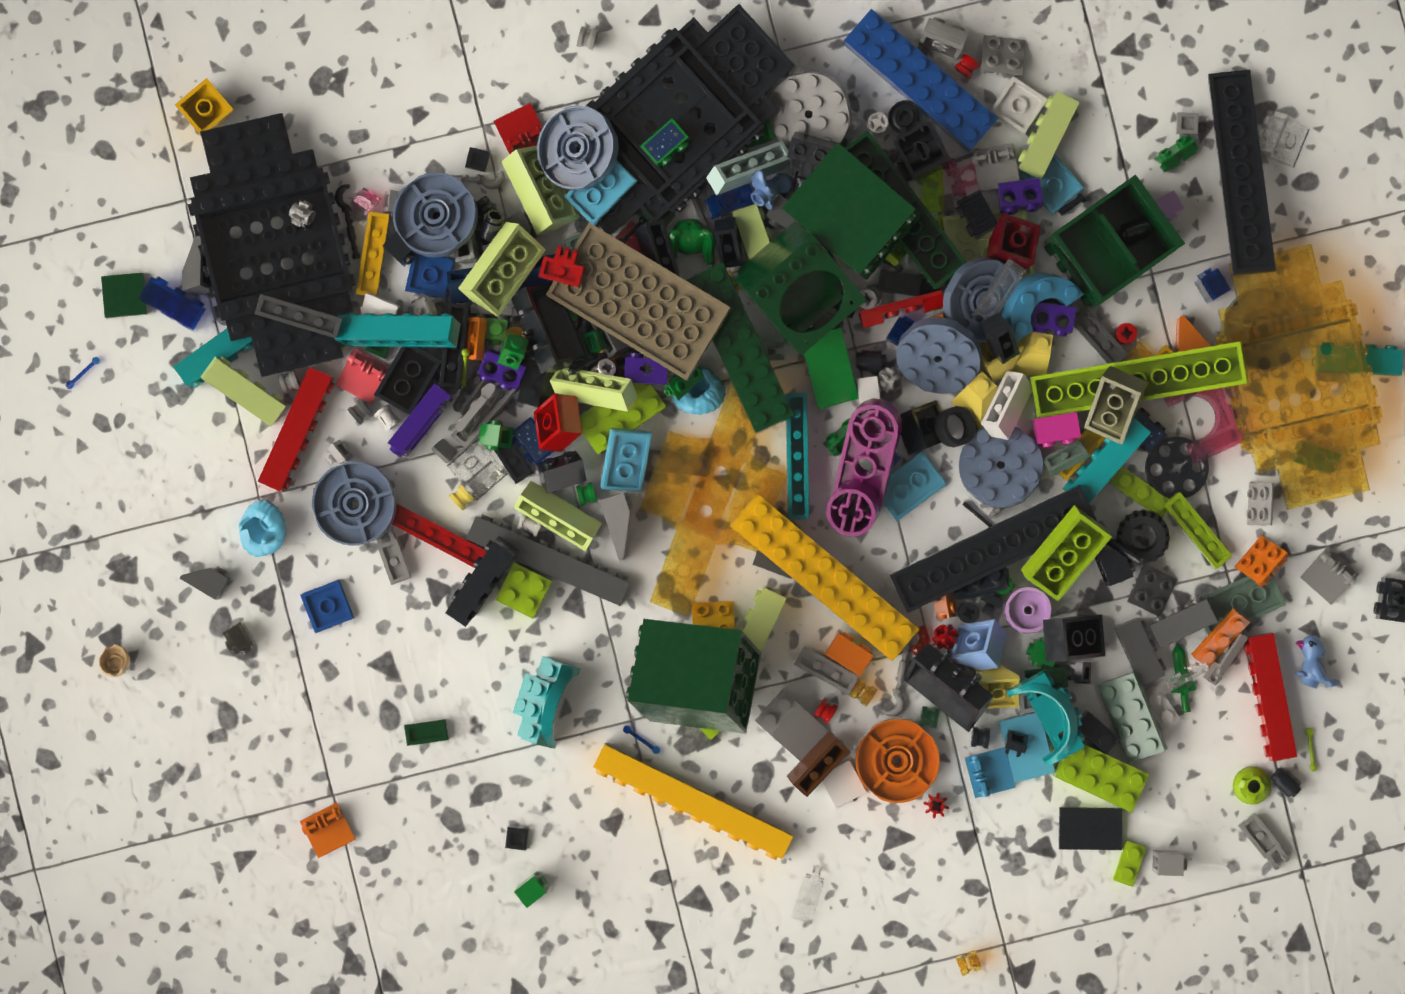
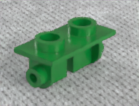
(1184, 147)
(679, 387)
(835, 440)

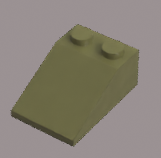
(1115, 404)

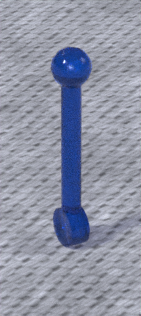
(70, 384)
(655, 749)

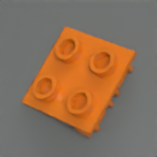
(1262, 560)
(327, 830)

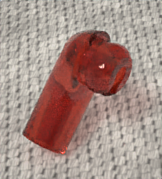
(923, 640)

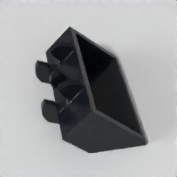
(548, 329)
(948, 686)

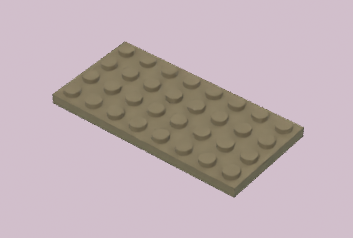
(641, 303)

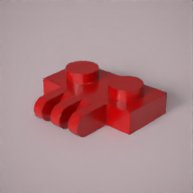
(563, 268)

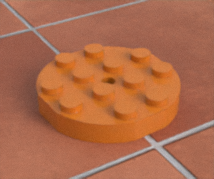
(897, 781)

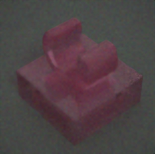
(367, 200)

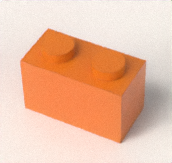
(849, 654)

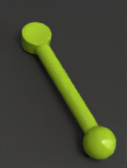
(465, 352)
(1309, 732)

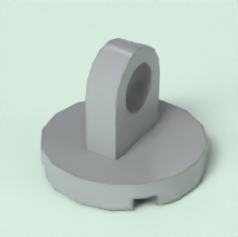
(423, 304)

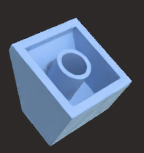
(979, 645)

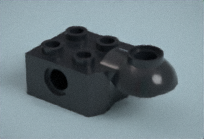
(917, 141)

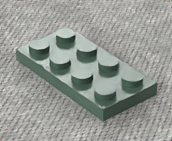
(1246, 598)
(1132, 717)

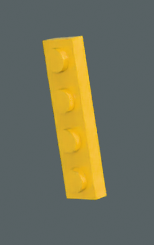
(372, 253)

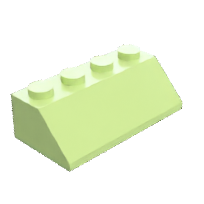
(539, 196)
(502, 268)

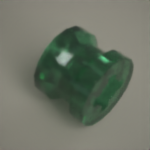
(929, 717)

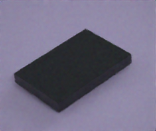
(1090, 828)

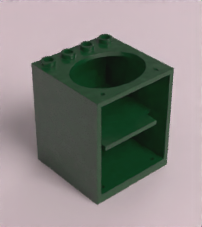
(851, 211)
(1095, 254)
(796, 285)
(694, 675)

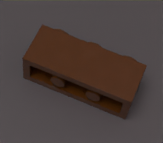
(818, 763)

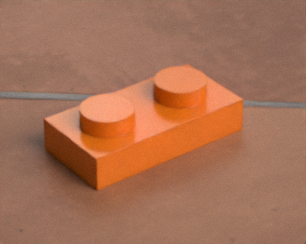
(476, 337)

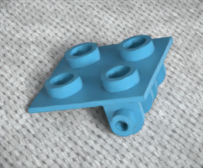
(989, 772)

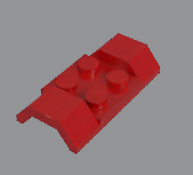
(928, 302)

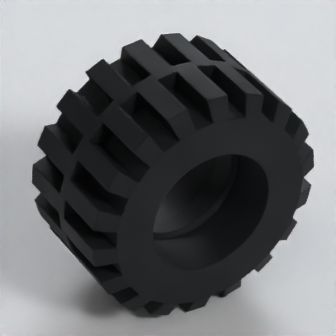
(1144, 518)

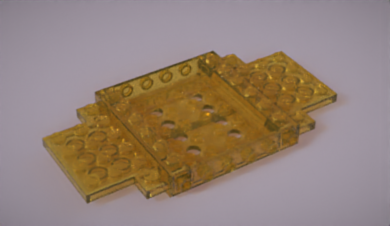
(1317, 441)

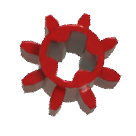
(945, 637)
(942, 806)

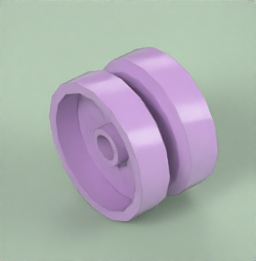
(1015, 614)

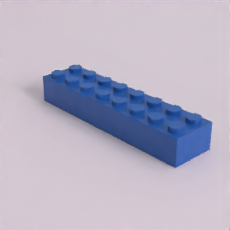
(920, 80)

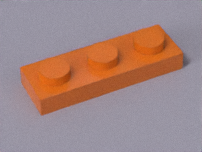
(1220, 637)

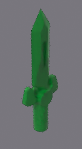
(1180, 665)

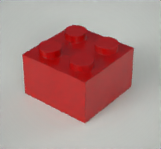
(557, 422)

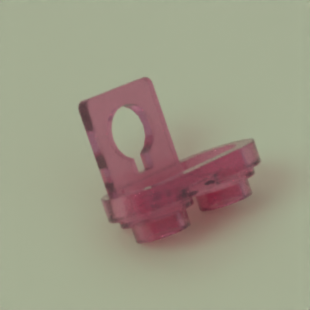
(959, 185)

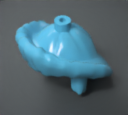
(704, 396)
(262, 529)

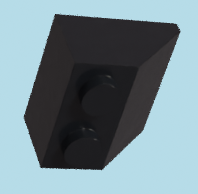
(535, 386)
(919, 427)
(1113, 567)

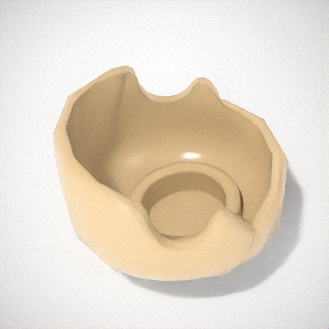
(114, 661)

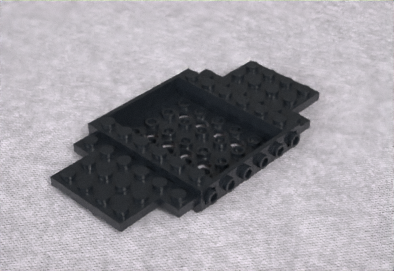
(723, 76)
(251, 182)

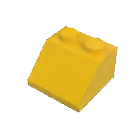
(204, 107)

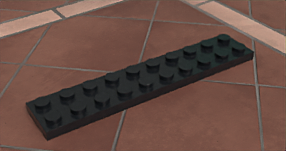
(1241, 173)
(984, 551)

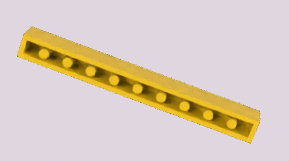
(692, 801)

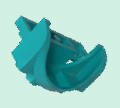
(540, 699)
(1054, 713)

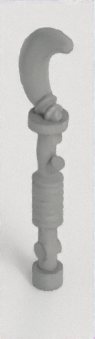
(494, 184)
(900, 703)

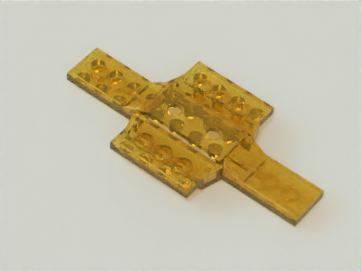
(671, 488)

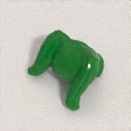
(692, 238)

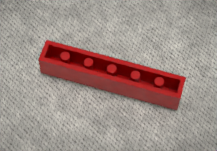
(296, 429)
(1271, 697)

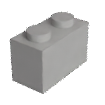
(1169, 863)

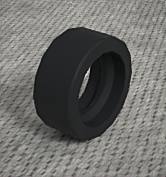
(968, 423)

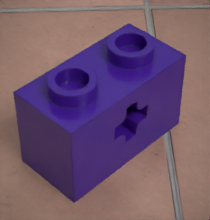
(632, 370)

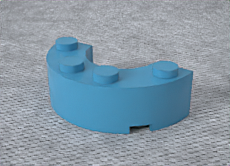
(1030, 292)

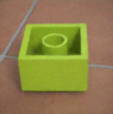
(524, 590)

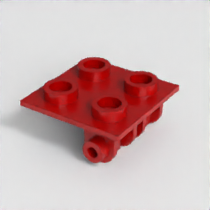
(519, 128)

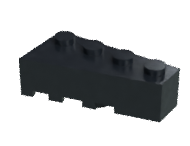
(482, 580)

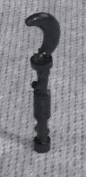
(338, 196)

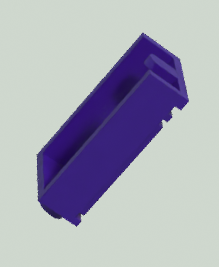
(419, 421)

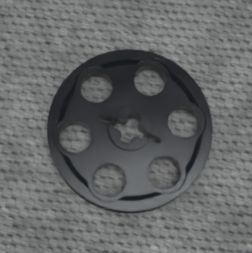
(1166, 464)

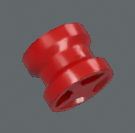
(966, 66)
(1121, 333)
(825, 710)

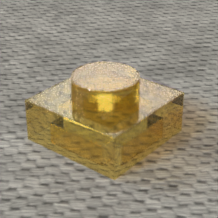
(1138, 351)

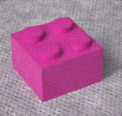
(1056, 428)

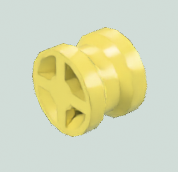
(461, 497)

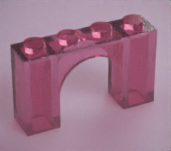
(1224, 432)

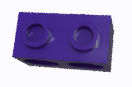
(1018, 190)
(1053, 312)
(499, 374)

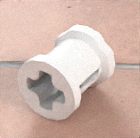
(603, 366)
(387, 417)
(529, 525)

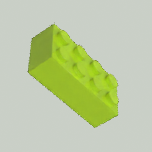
(599, 420)
(1066, 553)
(1103, 777)

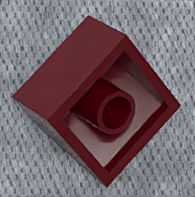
(1014, 240)

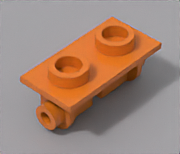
(945, 606)

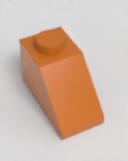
(1187, 336)

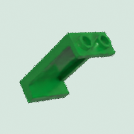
(830, 370)

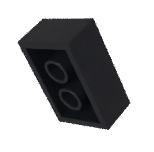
(408, 378)
(1074, 638)

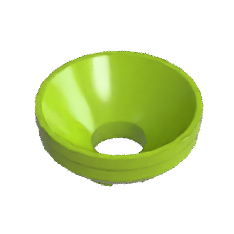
(1241, 782)

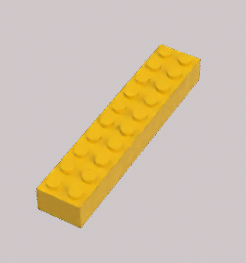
(824, 577)

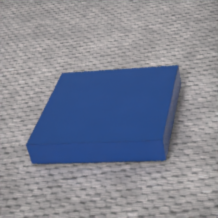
(429, 276)
(327, 606)

